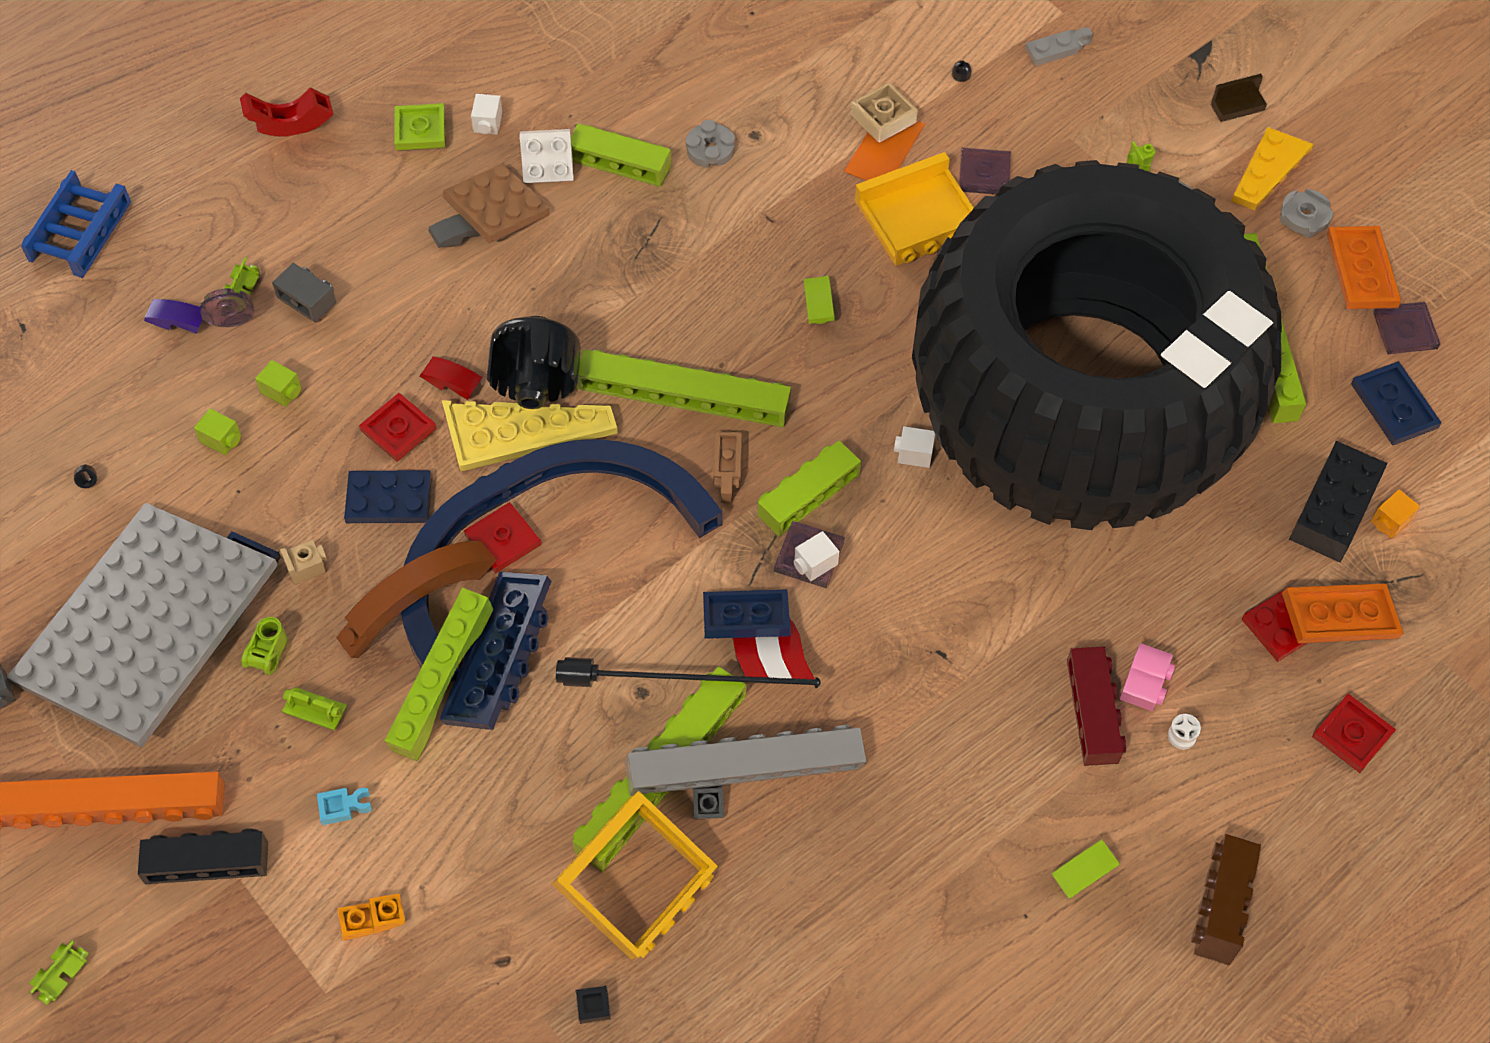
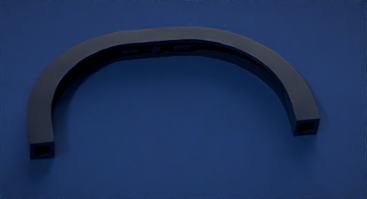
(538, 467)

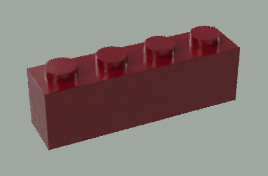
(1095, 706)

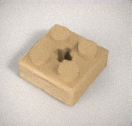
(884, 112)

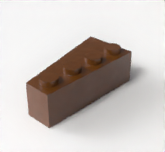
(1228, 896)

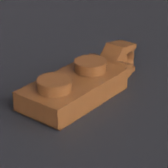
(727, 463)

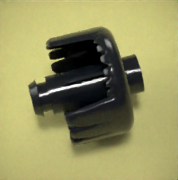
(533, 358)

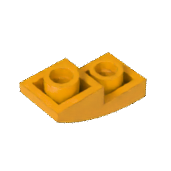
(370, 918)

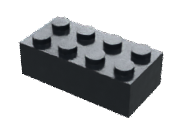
(1338, 501)

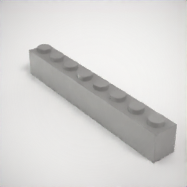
(744, 760)

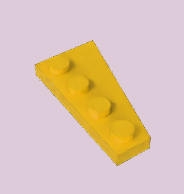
(1269, 166)

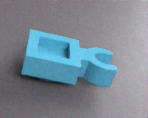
(337, 805)

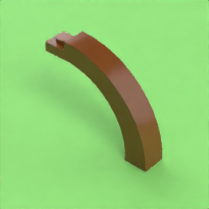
(408, 584)

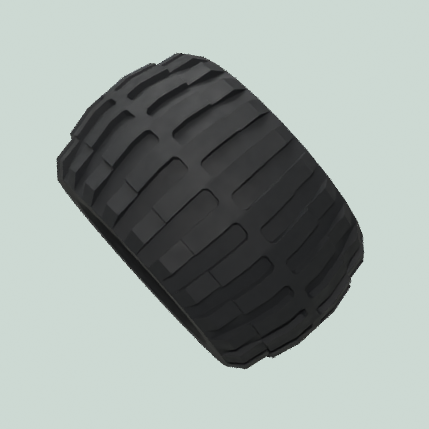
(1110, 250)

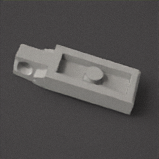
(1058, 45)

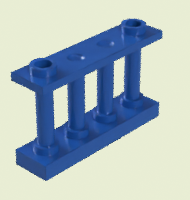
(90, 240)

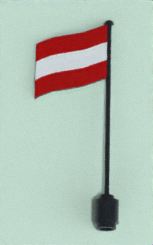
(759, 658)

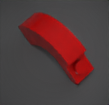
(290, 118)

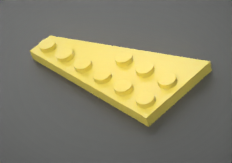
(508, 431)

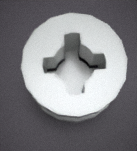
(1188, 726)

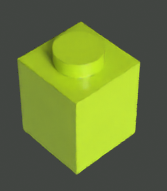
(278, 383)
(217, 432)

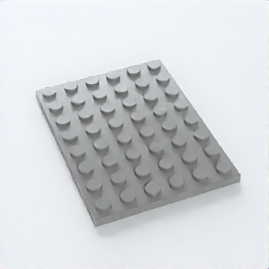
(142, 624)

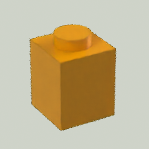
(1395, 514)

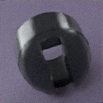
(965, 73)
(79, 477)

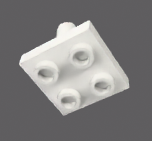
(546, 155)

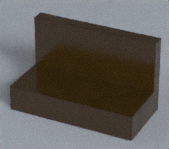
(1238, 98)

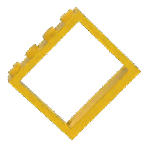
(682, 900)

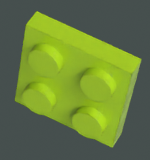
(419, 126)

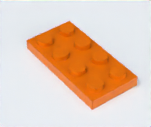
(1363, 267)
(1342, 613)

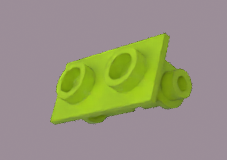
(1141, 155)
(243, 277)
(313, 708)
(48, 981)

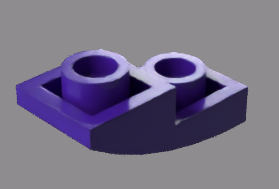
(170, 312)

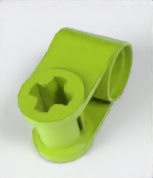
(265, 651)

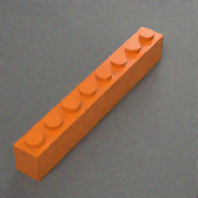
(111, 799)

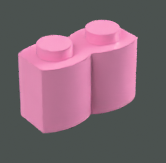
(1147, 677)

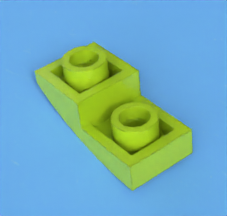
(819, 300)
(1085, 869)

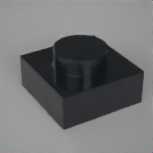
(593, 1004)

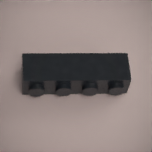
(203, 857)

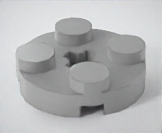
(710, 133)
(1303, 223)

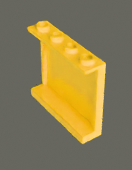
(913, 208)

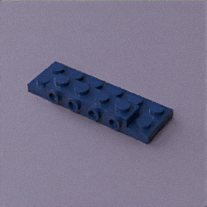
(500, 654)

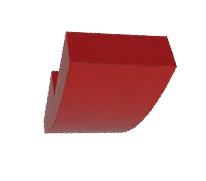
(452, 375)

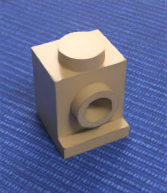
(304, 561)

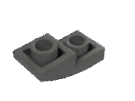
(451, 231)
(708, 802)

